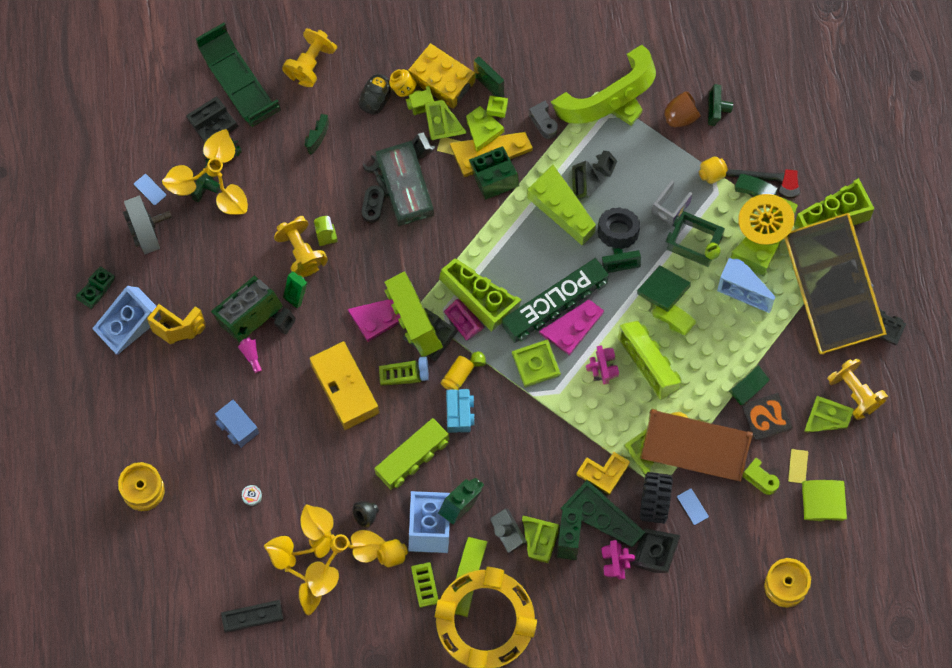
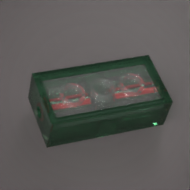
(404, 183)

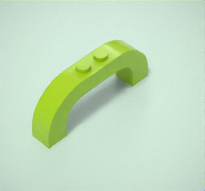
(614, 96)

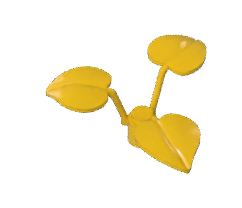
(219, 150)
(317, 522)
(282, 557)

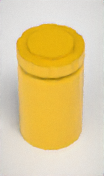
(457, 373)

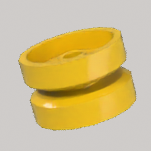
(141, 475)
(787, 571)

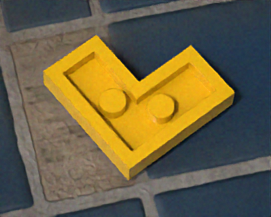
(604, 477)

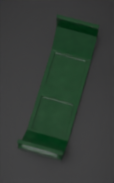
(235, 76)

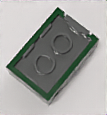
(247, 308)

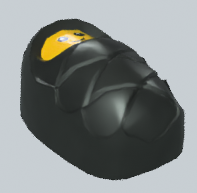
(375, 94)

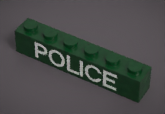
(555, 300)

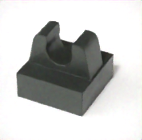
(422, 146)
(606, 163)
(284, 320)

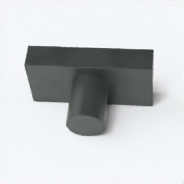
(507, 530)

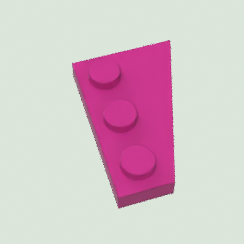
(374, 318)
(572, 327)

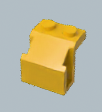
(180, 330)

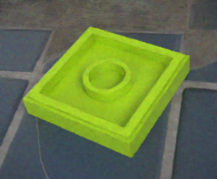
(536, 363)

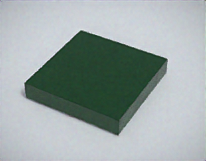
(488, 77)
(663, 288)

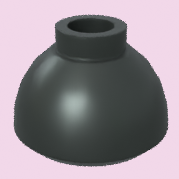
(365, 513)

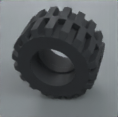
(656, 497)

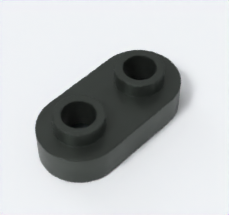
(373, 205)

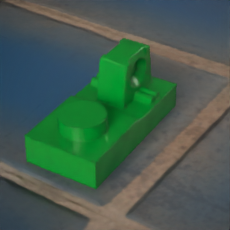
(295, 289)

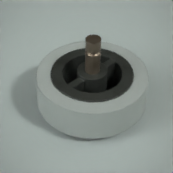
(142, 224)

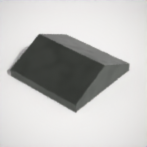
(656, 551)

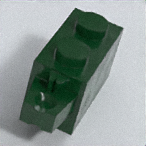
(461, 500)

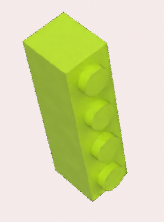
(412, 454)

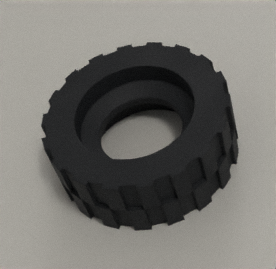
(617, 240)

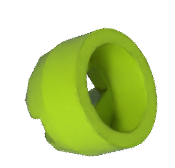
(714, 253)
(478, 359)

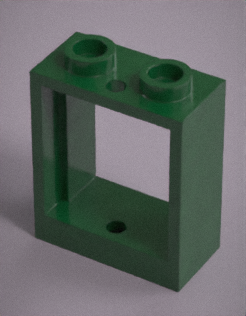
(697, 223)
(569, 533)

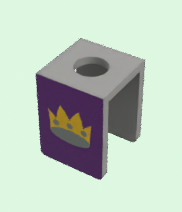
(657, 208)

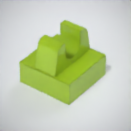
(497, 106)

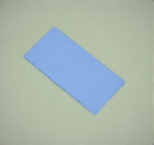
(150, 189)
(692, 506)

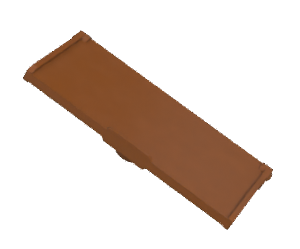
(696, 445)

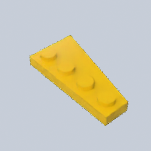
(514, 145)

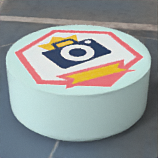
(251, 495)

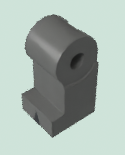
(542, 121)

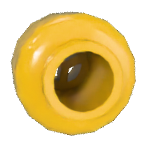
(402, 82)
(713, 170)
(392, 553)

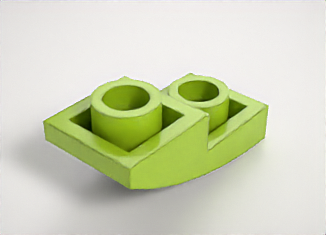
(676, 318)

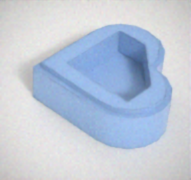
(423, 368)

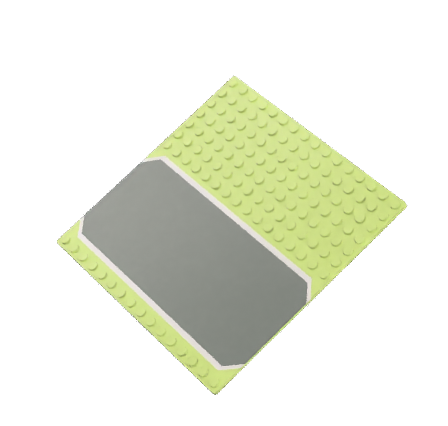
(531, 253)

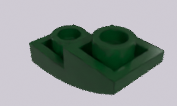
(316, 136)
(753, 186)
(95, 289)
(749, 385)

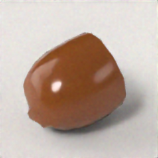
(681, 111)

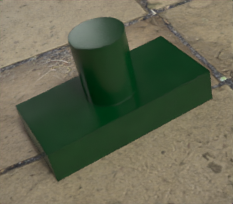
(716, 106)
(203, 183)
(621, 260)

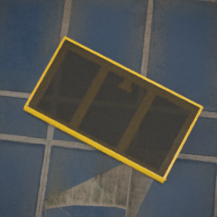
(834, 284)

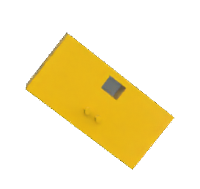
(344, 385)

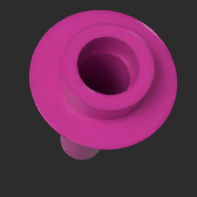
(249, 350)

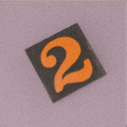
(766, 416)

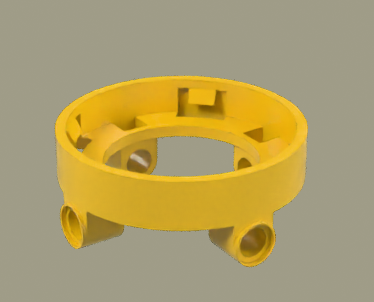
(525, 619)

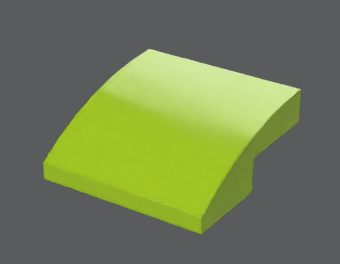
(824, 500)

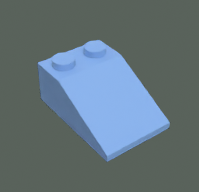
(742, 284)
(125, 319)
(427, 528)

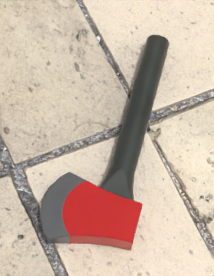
(788, 179)

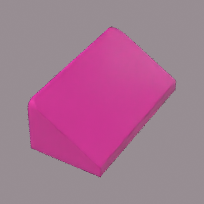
(463, 319)

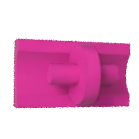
(603, 356)
(619, 559)

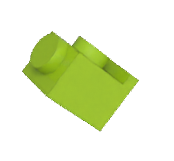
(417, 100)

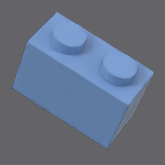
(236, 423)

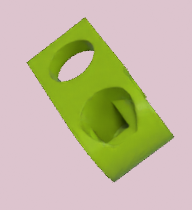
(325, 230)
(761, 479)

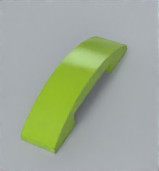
(470, 561)

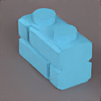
(458, 410)

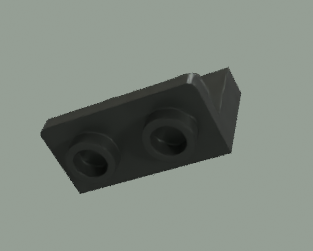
(894, 328)

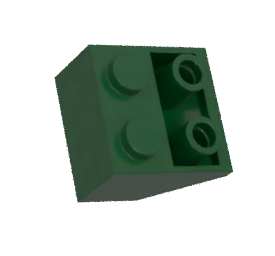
(494, 172)

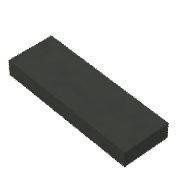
(252, 616)

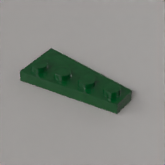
(604, 515)

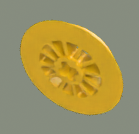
(772, 202)

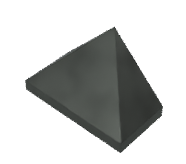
(584, 180)

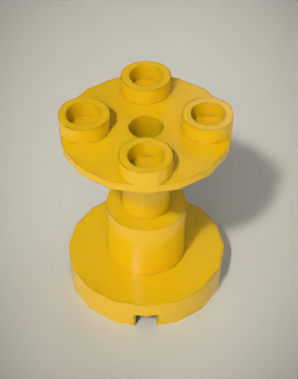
(306, 62)
(306, 259)
(862, 394)

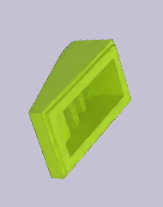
(414, 365)
(421, 568)

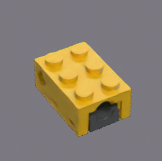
(443, 74)

